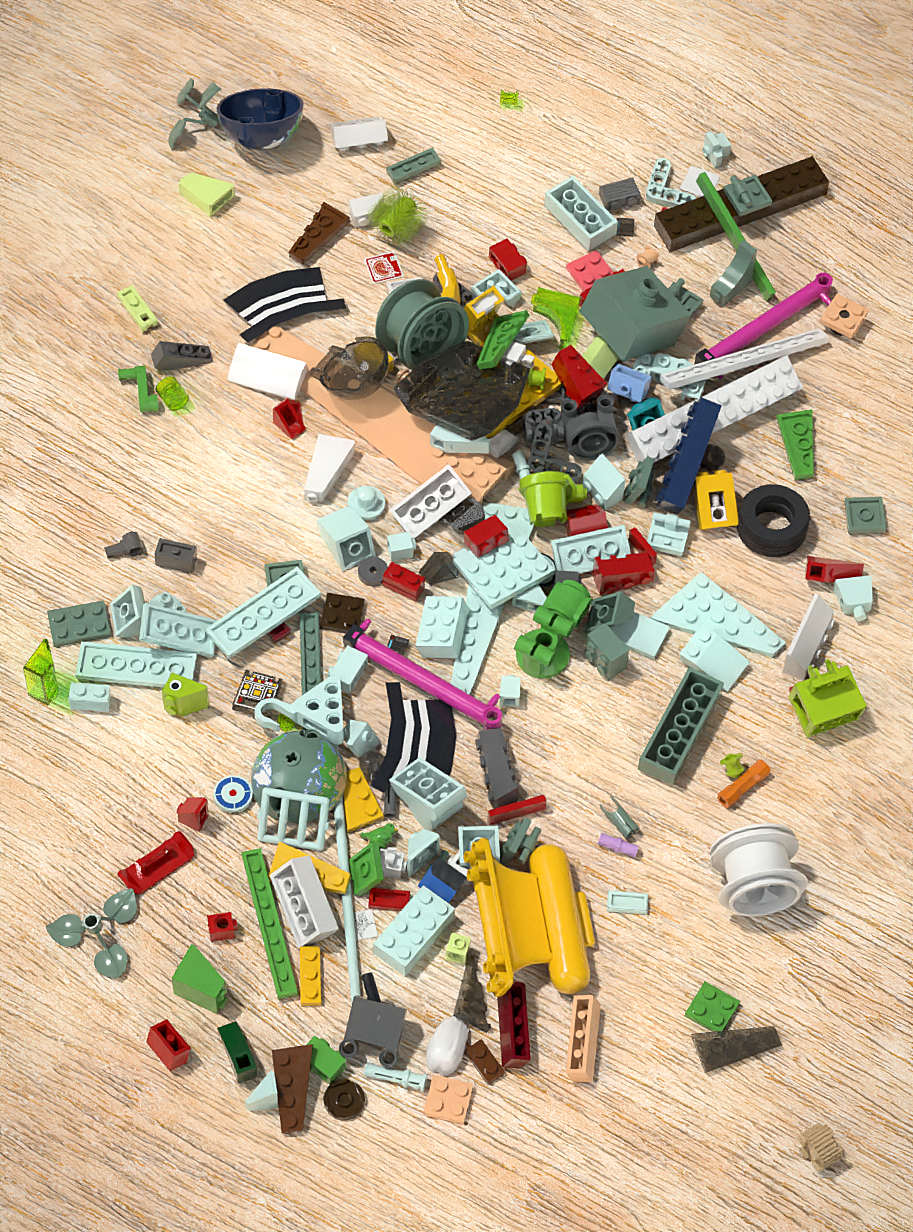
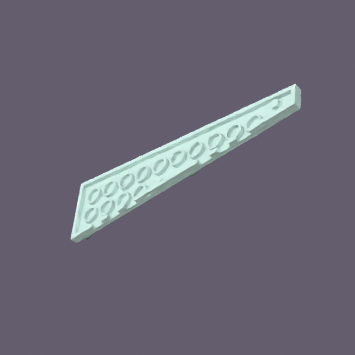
(480, 619)

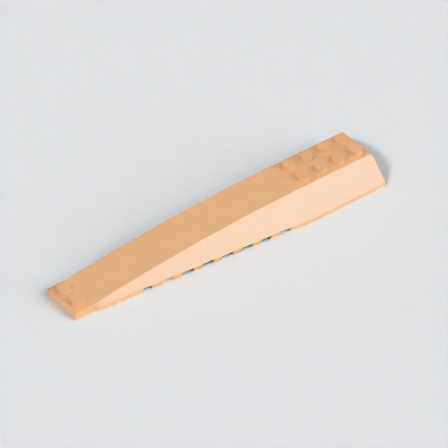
(389, 426)

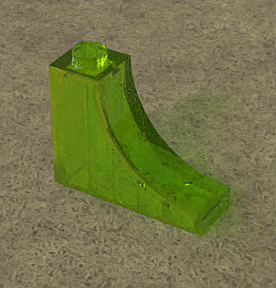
(559, 309)

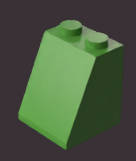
(199, 982)

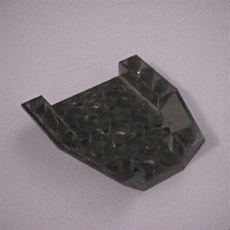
(444, 380)

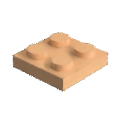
(448, 1099)

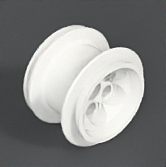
(758, 869)

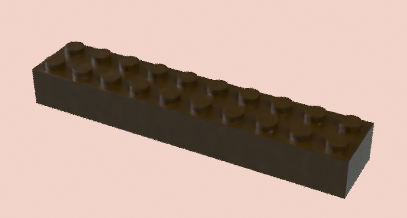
(697, 221)

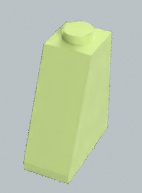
(206, 192)

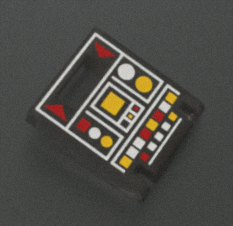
(255, 689)

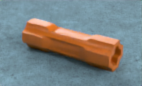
(733, 792)

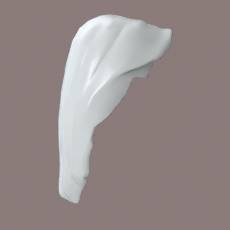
(447, 1046)

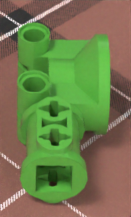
(558, 616)

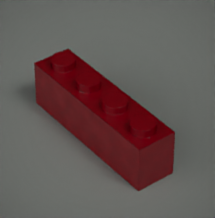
(514, 1027)

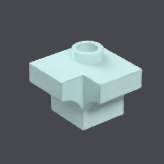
(716, 148)
(360, 737)

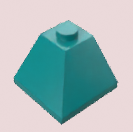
(645, 412)

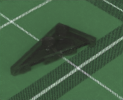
(470, 1001)

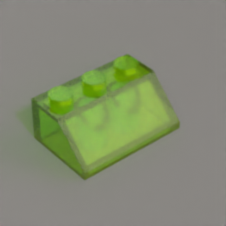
(41, 675)

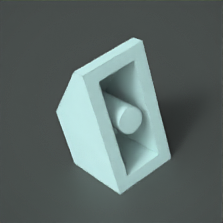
(530, 599)

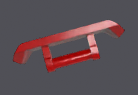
(157, 863)

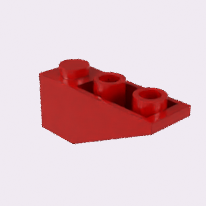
(830, 569)

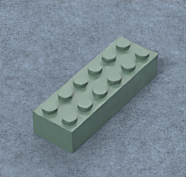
(680, 726)

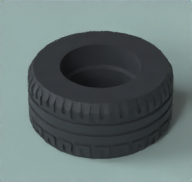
(778, 500)

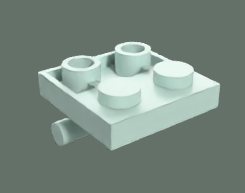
(668, 533)

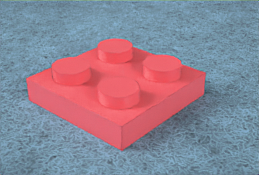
(588, 269)

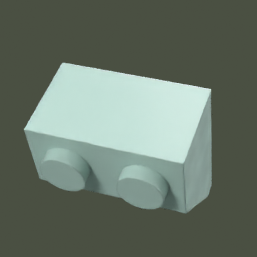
(604, 483)

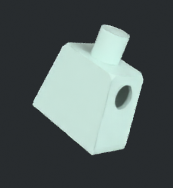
(854, 595)

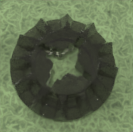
(718, 457)

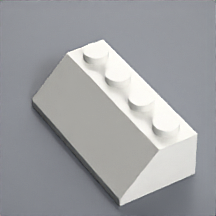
(809, 638)
(304, 901)

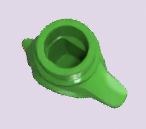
(381, 835)

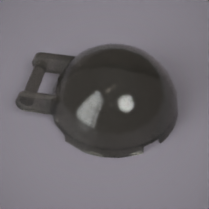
(353, 370)

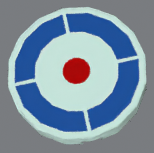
(233, 794)

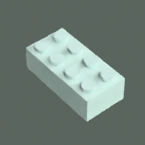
(580, 213)
(413, 930)

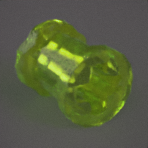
(509, 98)

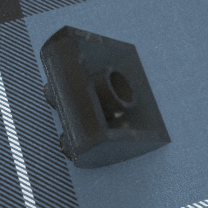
(464, 516)

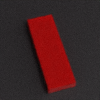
(516, 809)

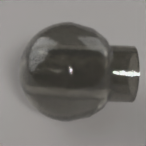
(370, 763)

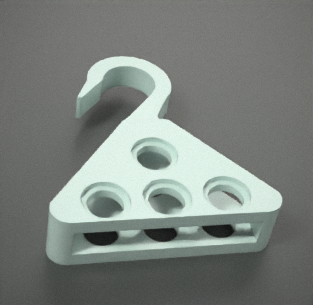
(316, 710)

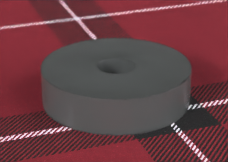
(369, 564)

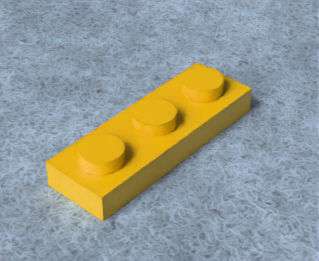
(310, 976)

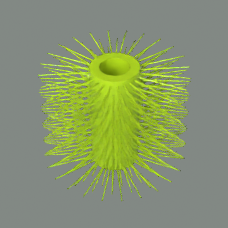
(400, 213)

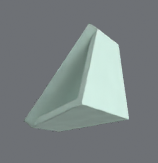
(264, 1095)

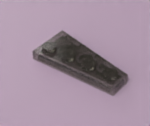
(730, 1046)

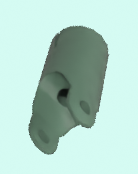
(622, 820)

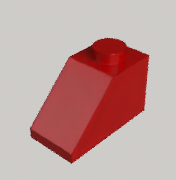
(193, 812)

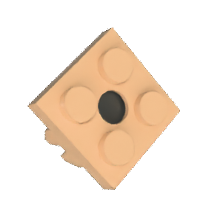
(844, 316)

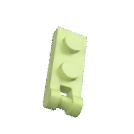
(137, 308)

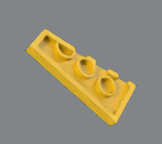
(331, 877)

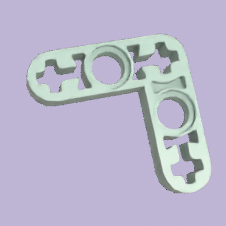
(659, 188)

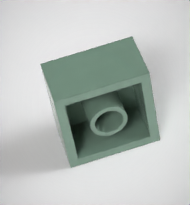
(606, 651)

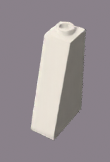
(326, 466)

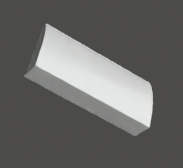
(267, 371)
(430, 501)

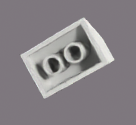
(358, 132)

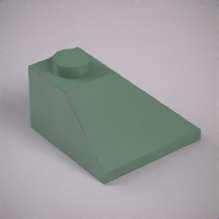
(610, 609)

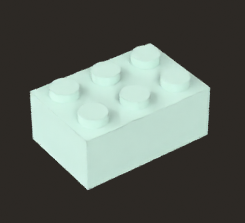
(442, 627)

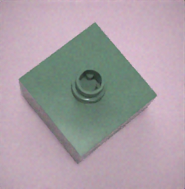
(635, 313)

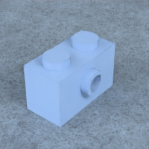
(629, 383)

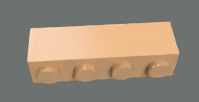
(583, 1038)

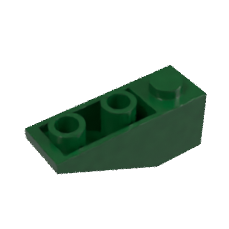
(237, 1052)

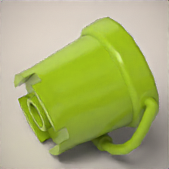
(546, 497)

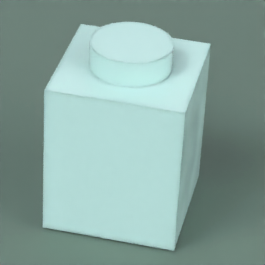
(400, 546)
(510, 691)

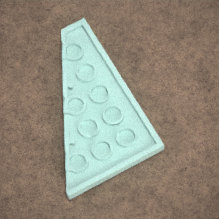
(710, 605)

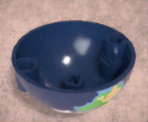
(260, 117)

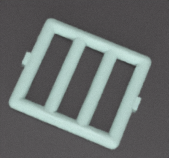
(305, 800)

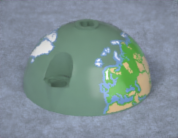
(299, 764)

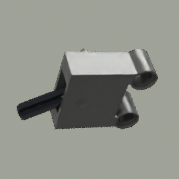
(374, 1022)

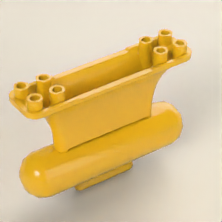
(531, 918)

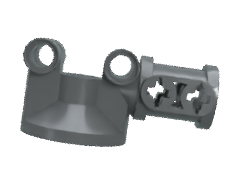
(585, 434)

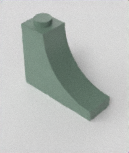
(736, 276)

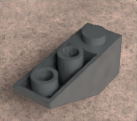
(179, 355)

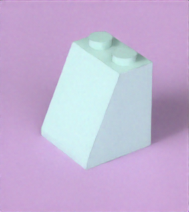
(346, 537)

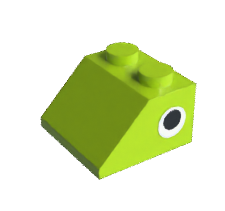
(184, 696)

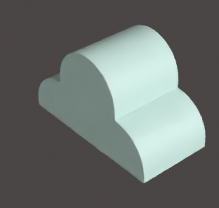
(428, 793)

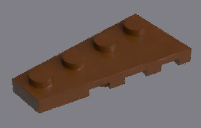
(322, 229)
(292, 1078)

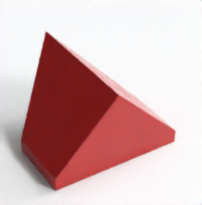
(289, 417)

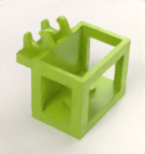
(827, 699)

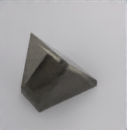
(439, 568)

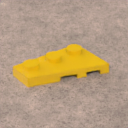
(359, 802)

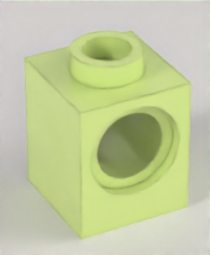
(458, 948)

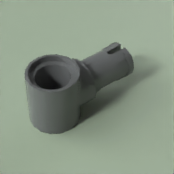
(130, 545)

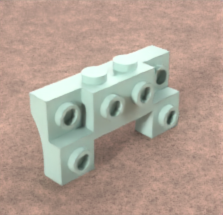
(664, 363)

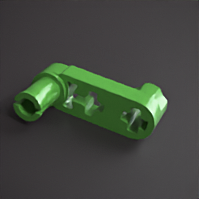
(146, 401)

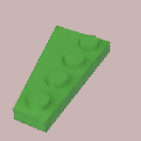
(500, 337)
(798, 441)

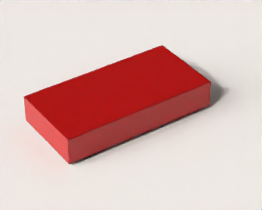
(641, 544)
(388, 899)

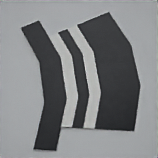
(281, 299)
(416, 731)

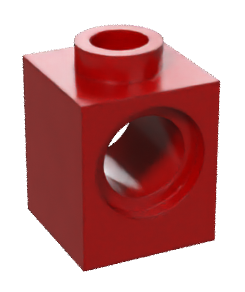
(216, 920)

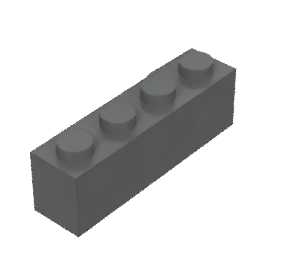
(497, 768)

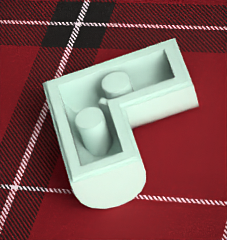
(503, 285)

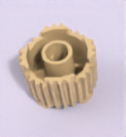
(820, 1146)

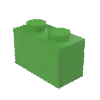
(325, 1061)

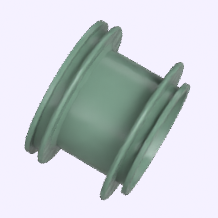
(420, 322)

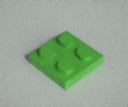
(366, 869)
(712, 1008)

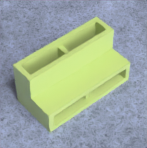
(600, 356)

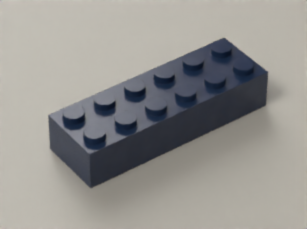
(688, 456)

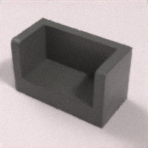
(175, 555)

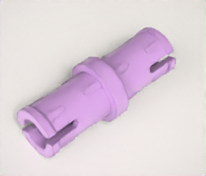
(618, 845)

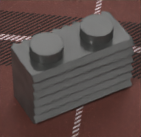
(619, 194)

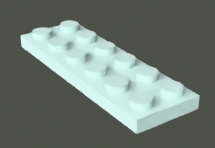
(263, 612)
(132, 664)

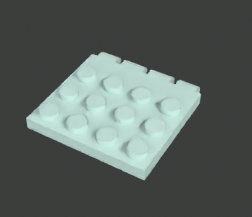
(505, 569)

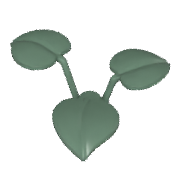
(207, 116)
(67, 930)

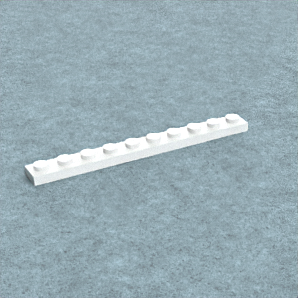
(744, 358)

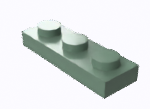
(413, 165)

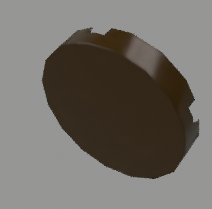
(344, 1099)

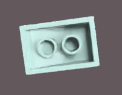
(713, 657)

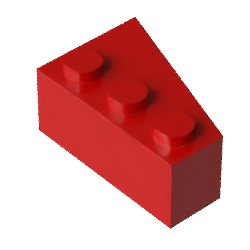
(577, 376)
(622, 573)

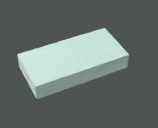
(627, 902)

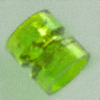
(172, 393)

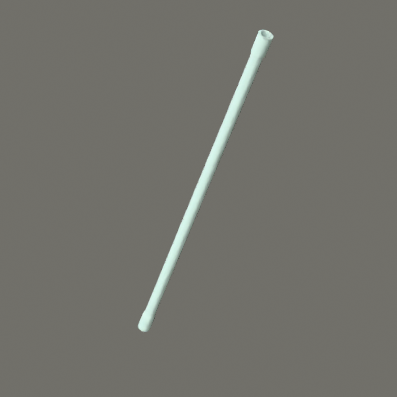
(347, 900)

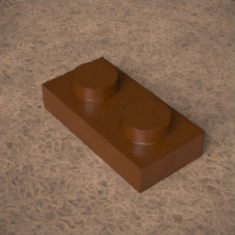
(484, 1062)

